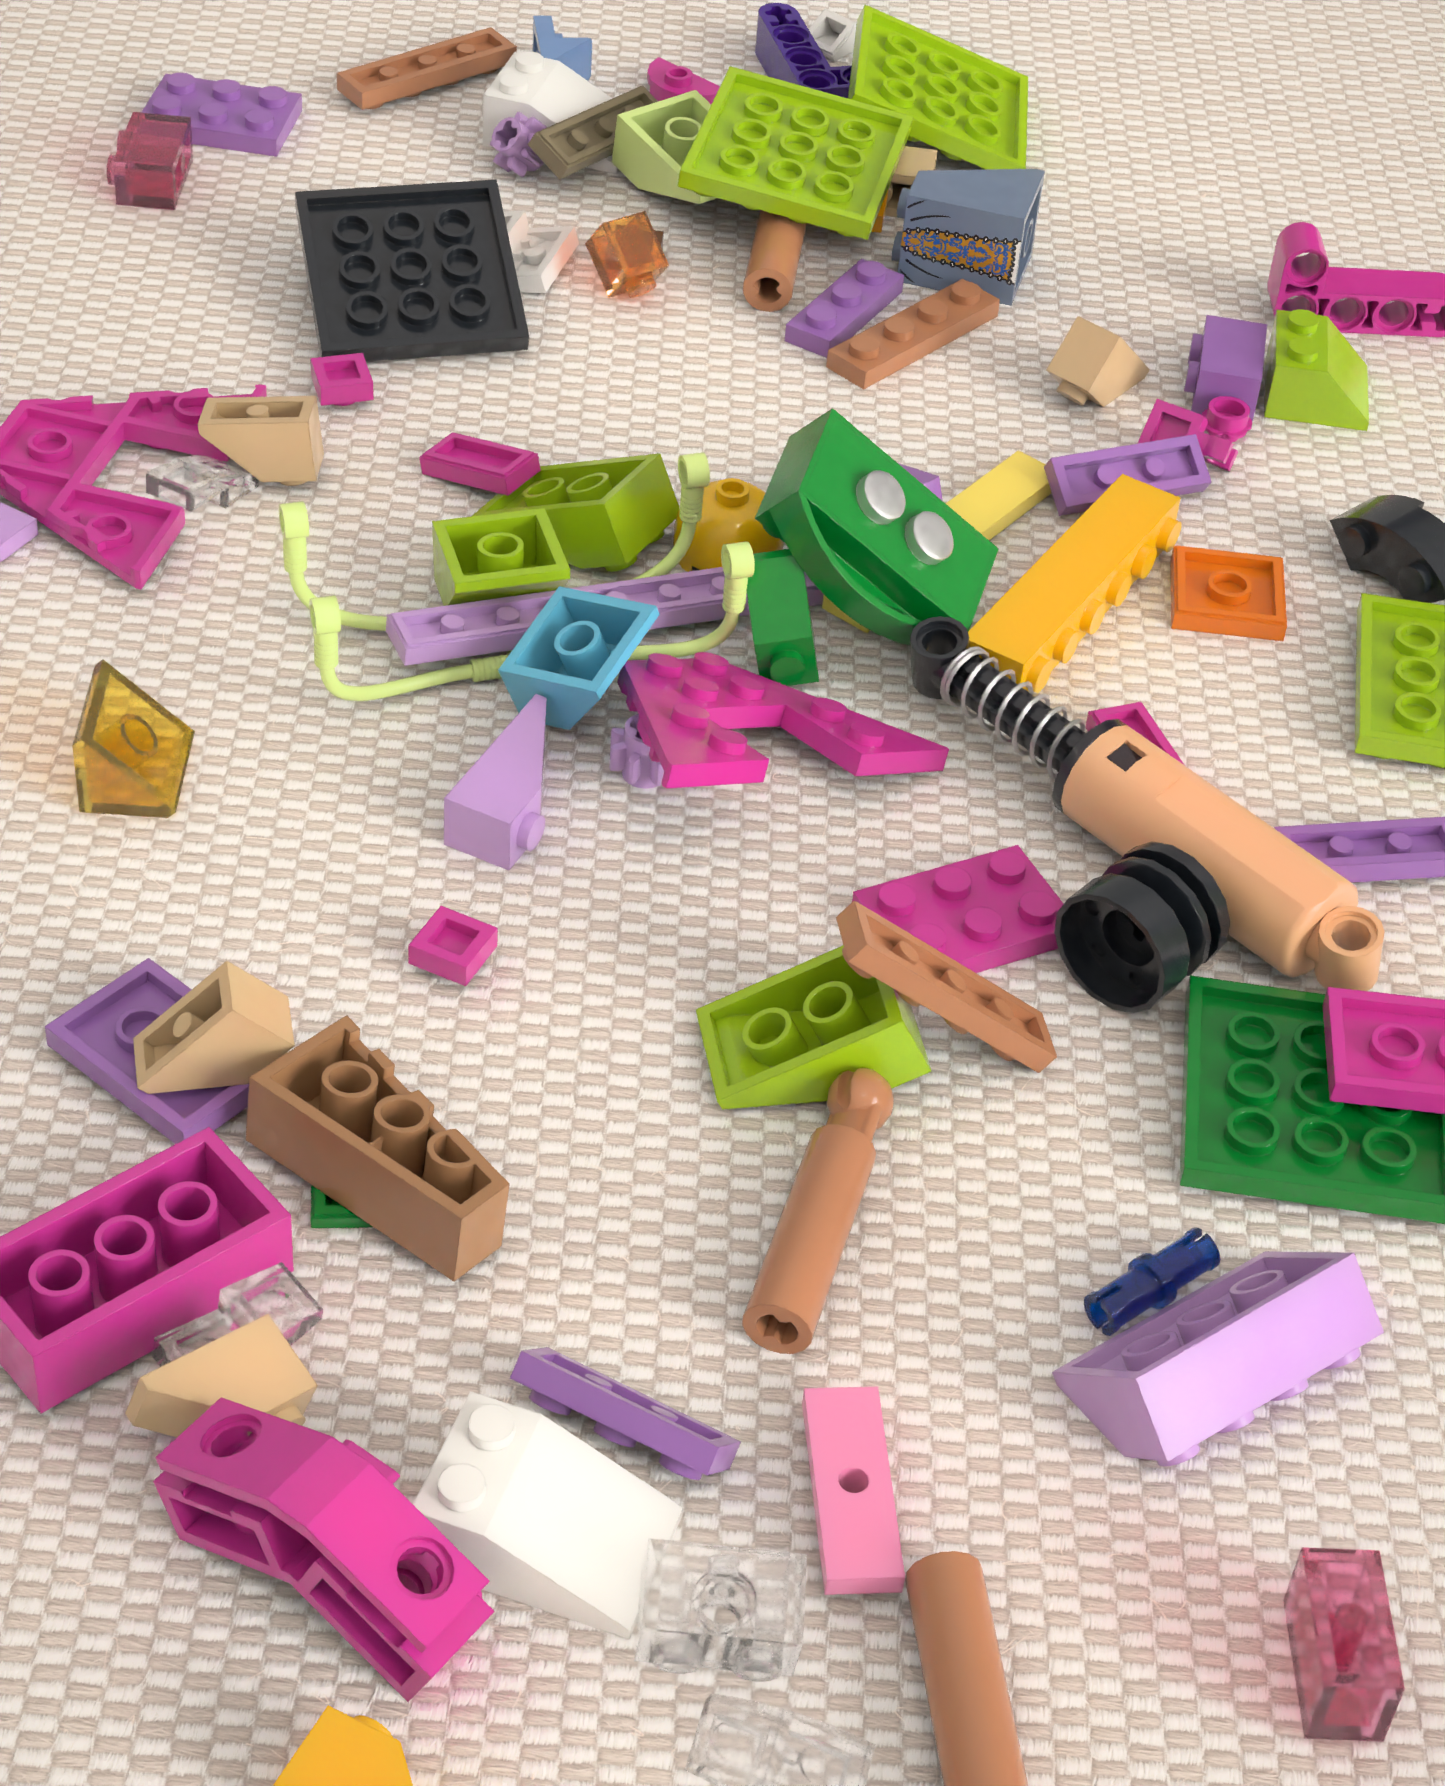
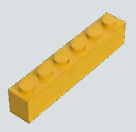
(1078, 580)

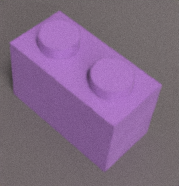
(1226, 362)

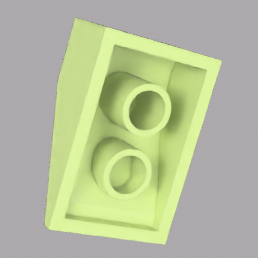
(655, 143)

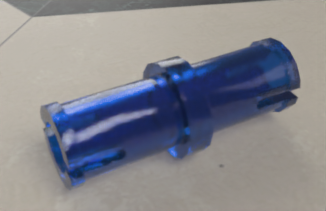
(1151, 1281)

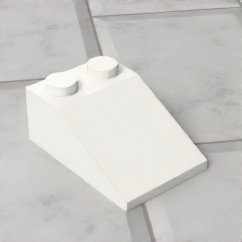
(540, 90)
(545, 1514)

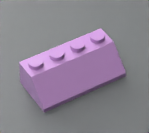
(1223, 1353)

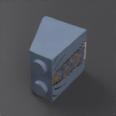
(969, 228)

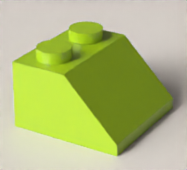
(1314, 373)
(497, 556)

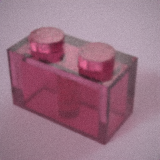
(151, 161)
(1343, 1644)

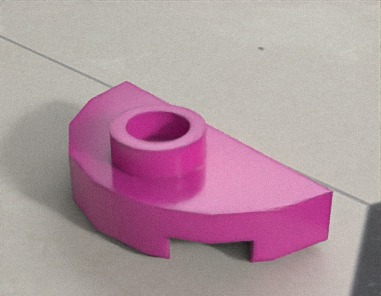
(672, 80)

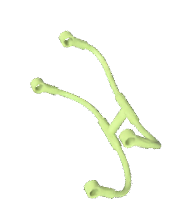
(327, 617)

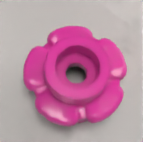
(1228, 418)

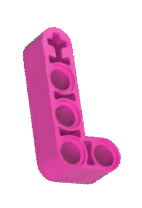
(1416, 294)

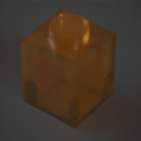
(627, 255)

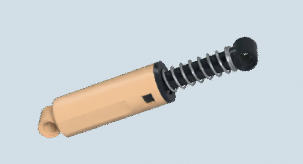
(1134, 793)

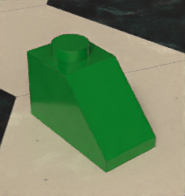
(781, 619)

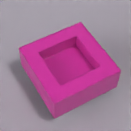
(341, 379)
(452, 945)

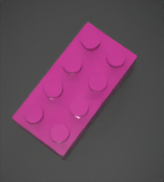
(130, 1263)

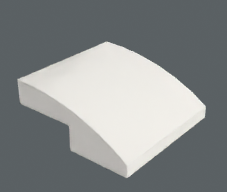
(538, 252)

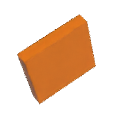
(1228, 593)

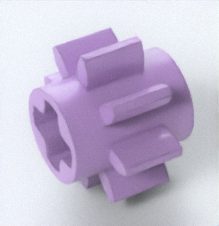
(511, 141)
(632, 757)

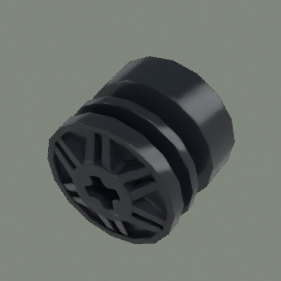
(1142, 927)

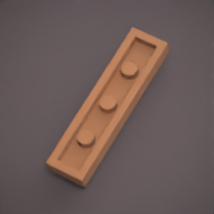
(425, 68)
(912, 333)
(944, 986)

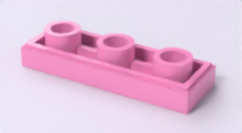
(852, 1491)

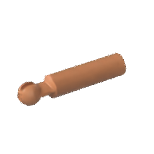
(773, 262)
(818, 1215)
(963, 1672)

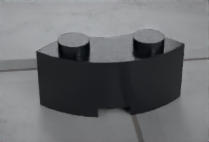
(1397, 542)

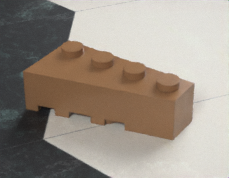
(377, 1149)

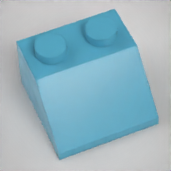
(574, 652)

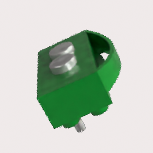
(873, 532)

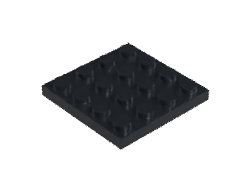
(411, 271)

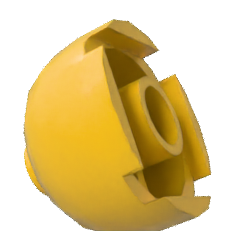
(726, 519)

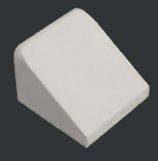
(833, 34)

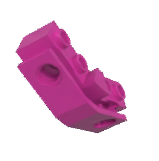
(331, 1529)

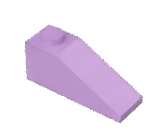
(499, 799)

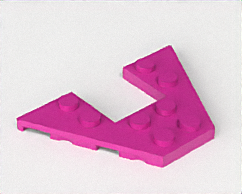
(60, 448)
(696, 700)

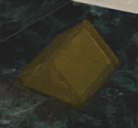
(128, 750)

